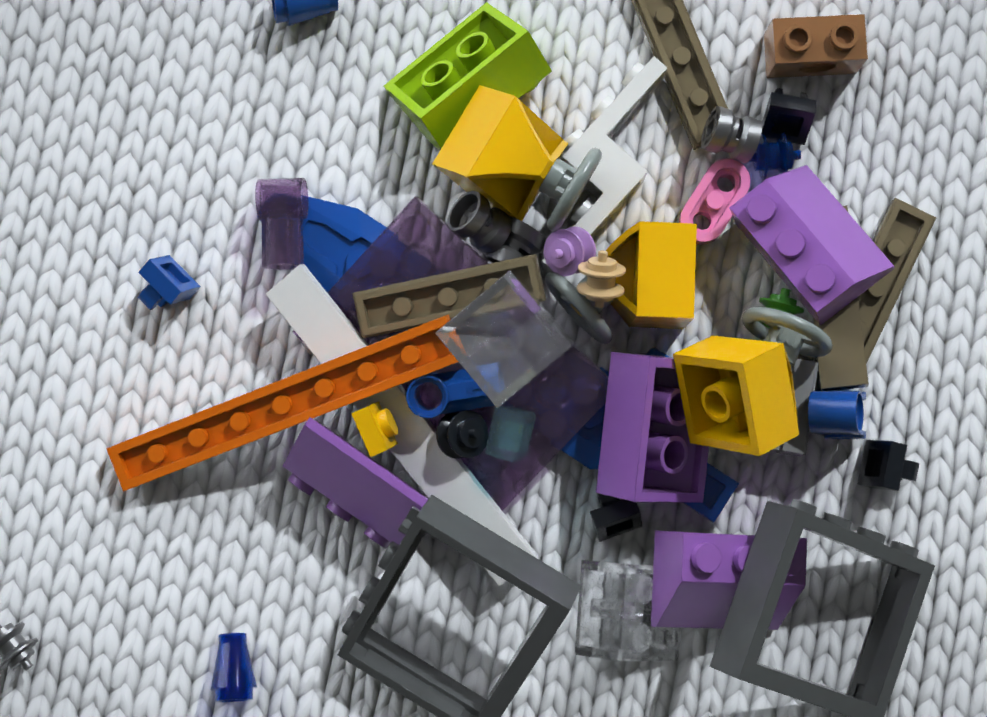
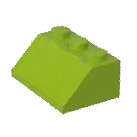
(479, 51)

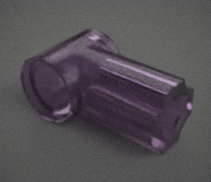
(281, 208)

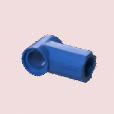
(457, 390)

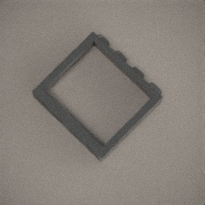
(760, 591)
(419, 679)

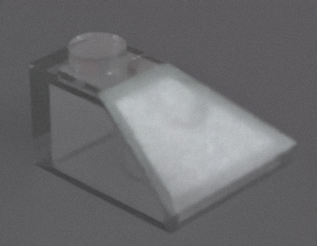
(504, 338)

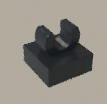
(788, 116)
(885, 465)
(615, 517)

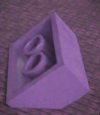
(810, 241)
(646, 435)
(351, 482)
(700, 574)

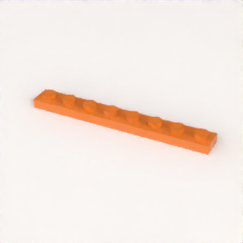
(281, 404)

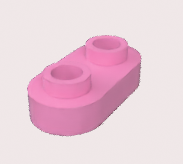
(713, 202)

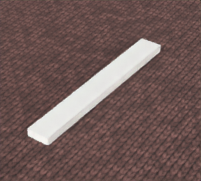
(332, 335)

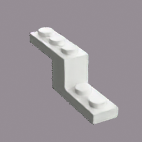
(617, 171)

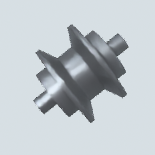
(14, 648)

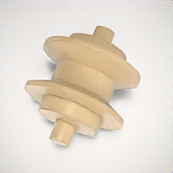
(601, 279)

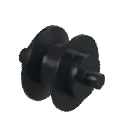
(462, 434)

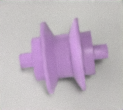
(567, 249)

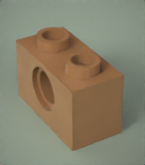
(815, 46)

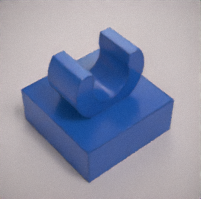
(166, 282)

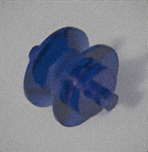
(774, 156)

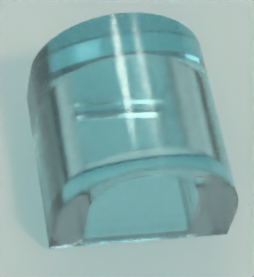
(510, 433)

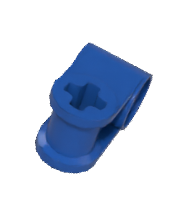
(837, 414)

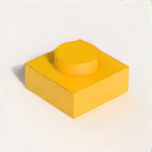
(376, 428)

